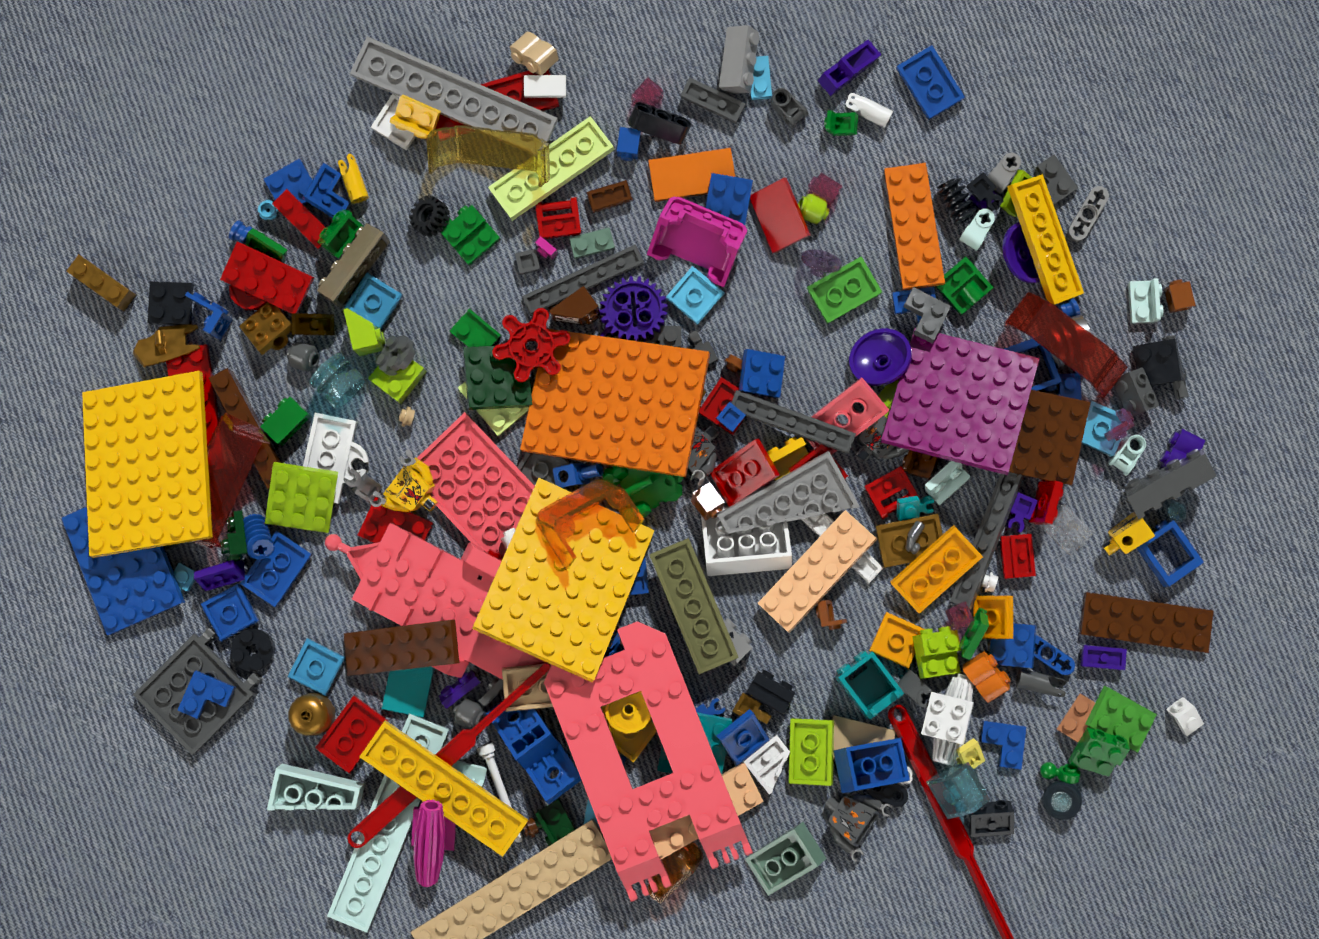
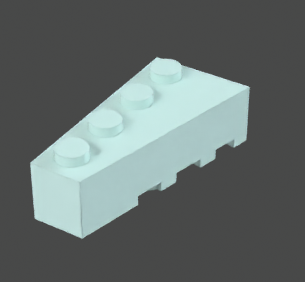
(312, 790)

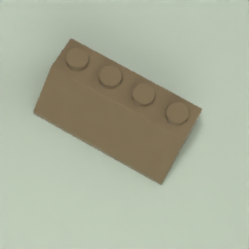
(353, 265)

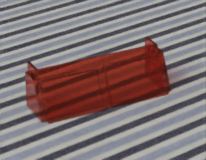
(229, 462)

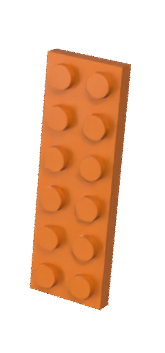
(914, 226)

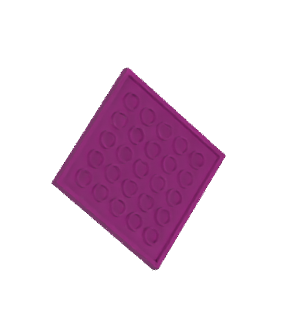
(961, 402)

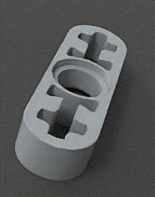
(1100, 204)

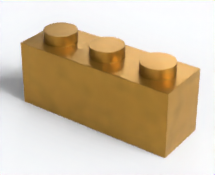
(101, 283)

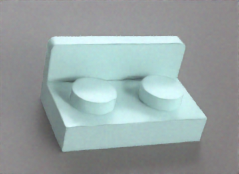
(1145, 301)
(946, 482)

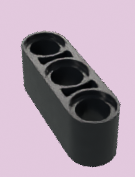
(659, 123)

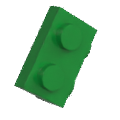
(339, 233)
(265, 245)

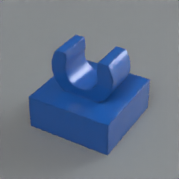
(730, 417)

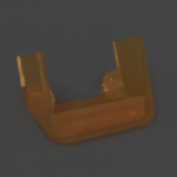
(556, 519)

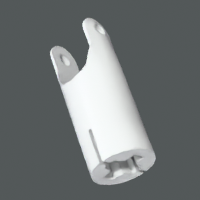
(869, 109)

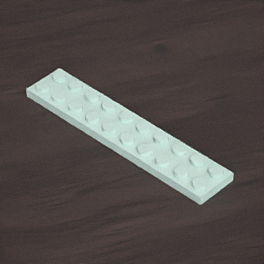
(374, 862)

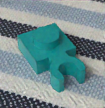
(912, 506)

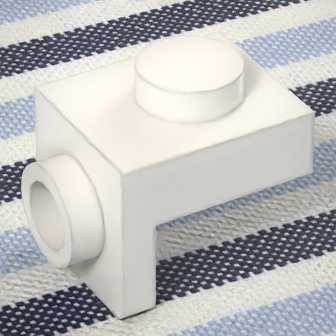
(1185, 716)

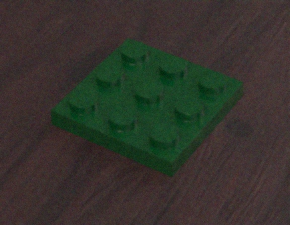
(492, 381)

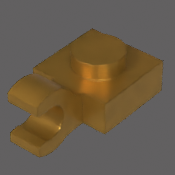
(745, 703)

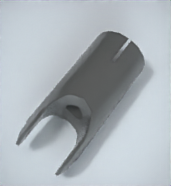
(1039, 683)

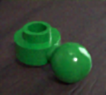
(1065, 773)

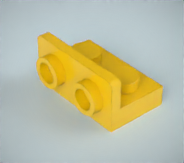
(415, 117)

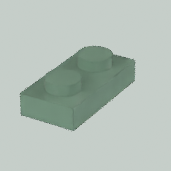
(592, 243)

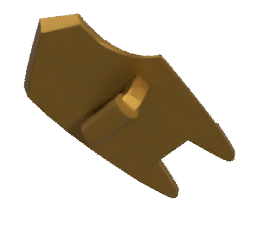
(164, 345)

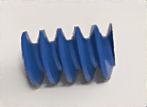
(257, 537)

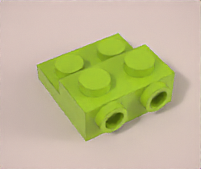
(937, 652)

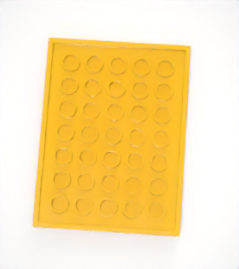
(146, 464)
(558, 611)

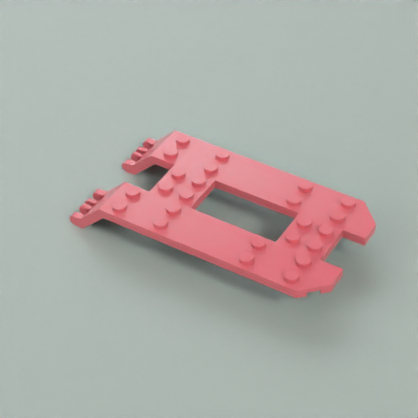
(692, 788)

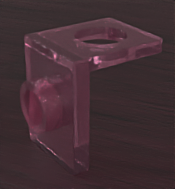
(959, 616)

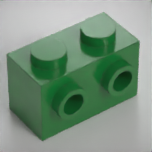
(285, 420)

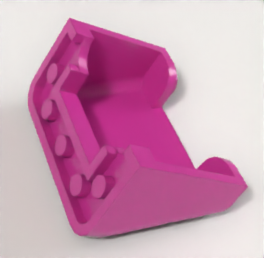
(698, 237)

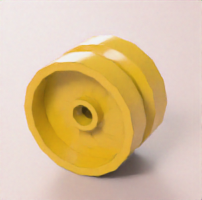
(627, 722)

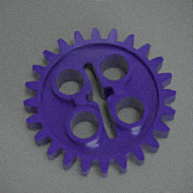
(614, 311)

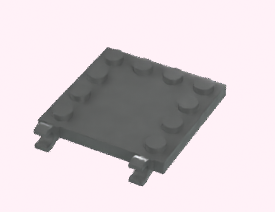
(167, 686)

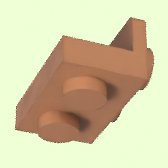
(1074, 721)

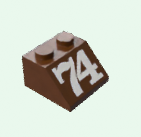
(576, 309)

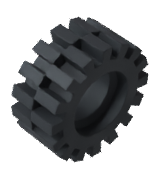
(423, 209)

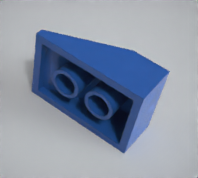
(871, 765)

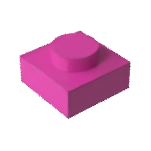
(545, 249)

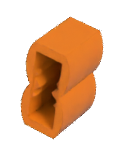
(986, 676)

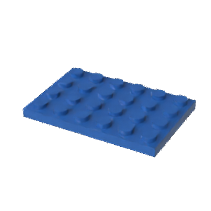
(126, 584)

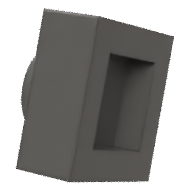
(527, 261)

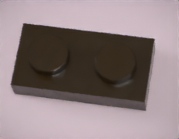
(313, 324)

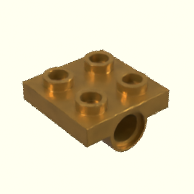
(267, 328)

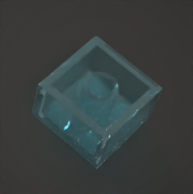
(958, 790)

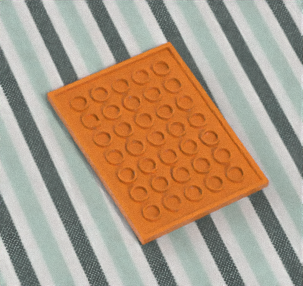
(618, 404)

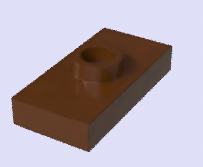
(609, 196)

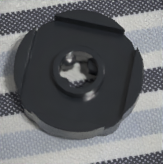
(240, 651)

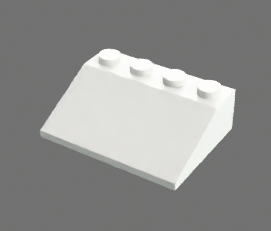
(745, 551)

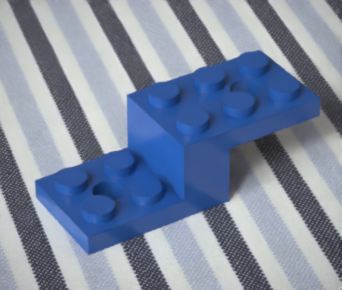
(537, 752)

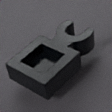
(983, 189)

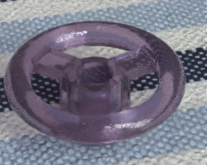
(819, 265)

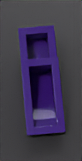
(849, 67)

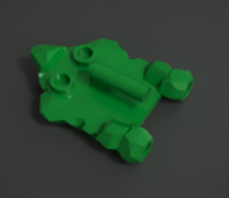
(645, 487)

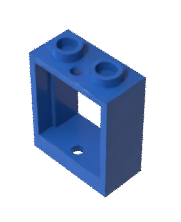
(1032, 344)
(1185, 568)

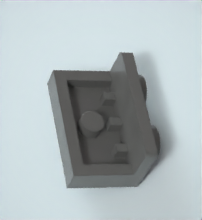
(1136, 392)

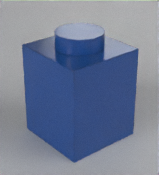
(628, 143)

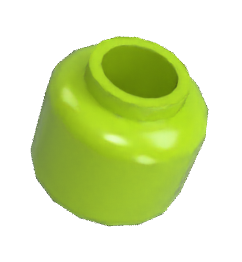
(813, 208)

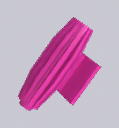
(430, 837)

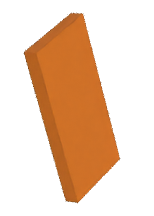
(688, 173)

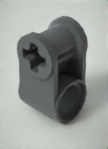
(789, 108)
(914, 687)

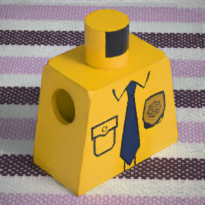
(1135, 533)

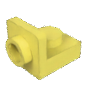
(970, 753)

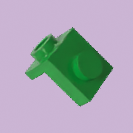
(841, 123)

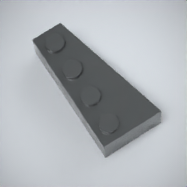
(1169, 482)

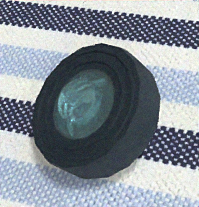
(1062, 800)

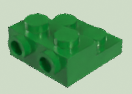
(469, 234)
(1099, 751)

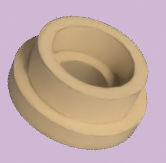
(406, 416)

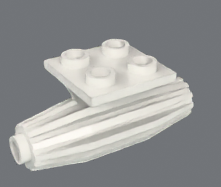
(949, 719)

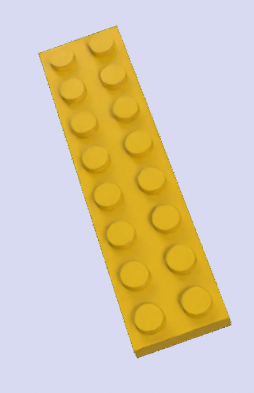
(436, 780)

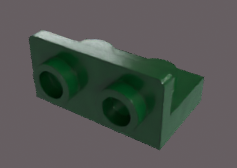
(554, 822)

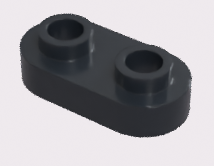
(886, 792)

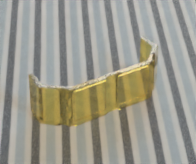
(489, 148)

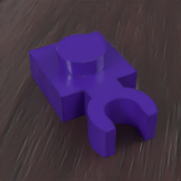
(1022, 509)

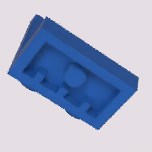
(218, 322)

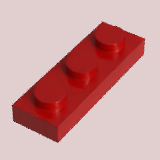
(299, 217)

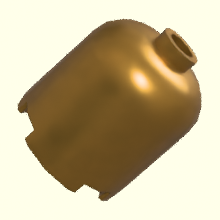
(320, 710)

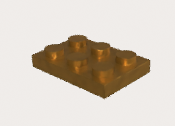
(893, 539)

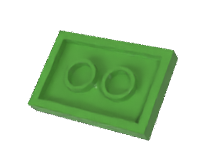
(844, 290)
(1121, 717)

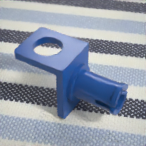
(577, 474)

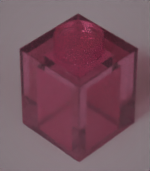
(647, 93)
(824, 188)

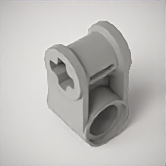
(1002, 174)

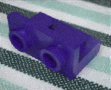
(220, 575)

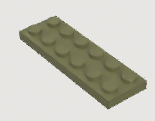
(693, 606)

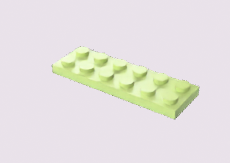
(568, 158)

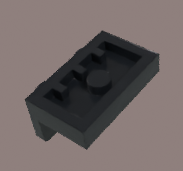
(992, 819)

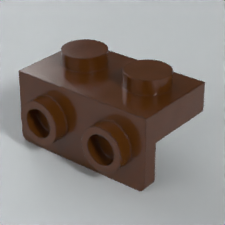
(920, 464)

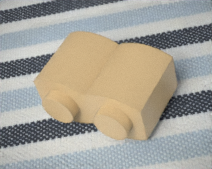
(534, 53)

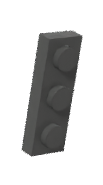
(712, 100)

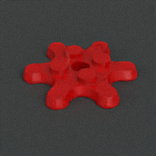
(535, 331)

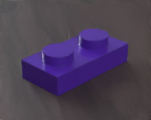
(1103, 657)
(451, 694)

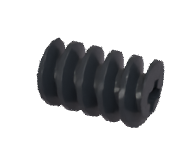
(957, 201)

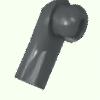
(913, 535)

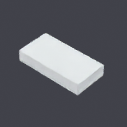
(544, 86)

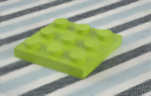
(301, 497)

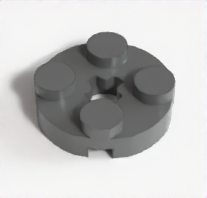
(395, 355)

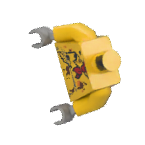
(409, 488)

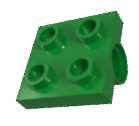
(964, 286)

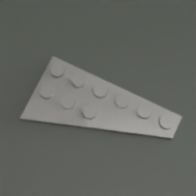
(798, 495)

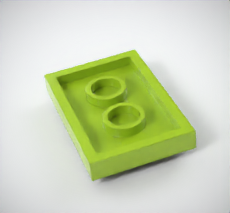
(811, 751)

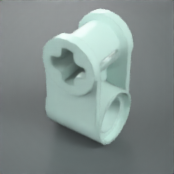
(976, 231)
(1125, 457)

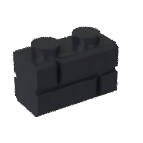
(770, 692)

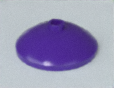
(1018, 255)
(878, 348)

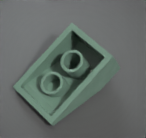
(785, 858)

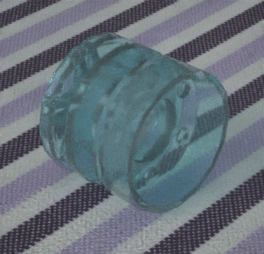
(333, 376)

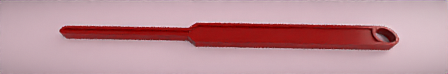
(449, 753)
(952, 827)

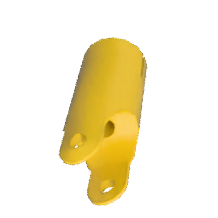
(353, 180)

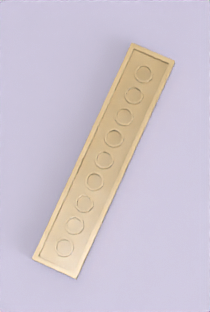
(521, 887)

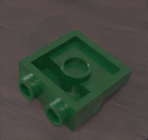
(234, 543)

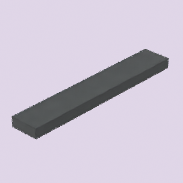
(588, 277)
(794, 422)

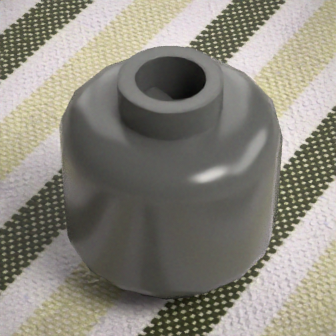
(303, 356)
(468, 713)

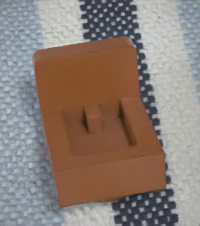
(826, 615)

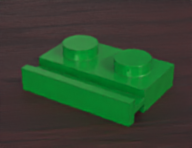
(474, 331)
(974, 633)

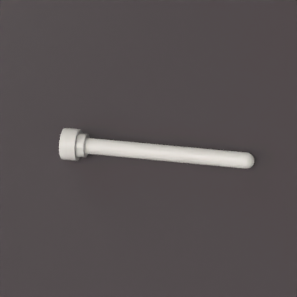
(487, 753)

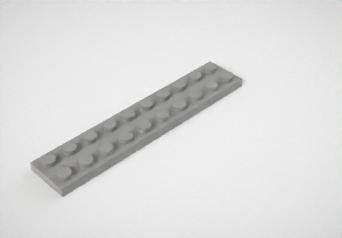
(447, 92)

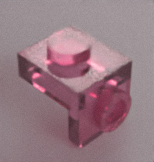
(1120, 431)

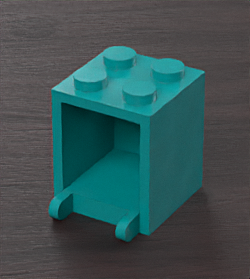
(872, 688)

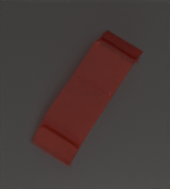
(1068, 342)

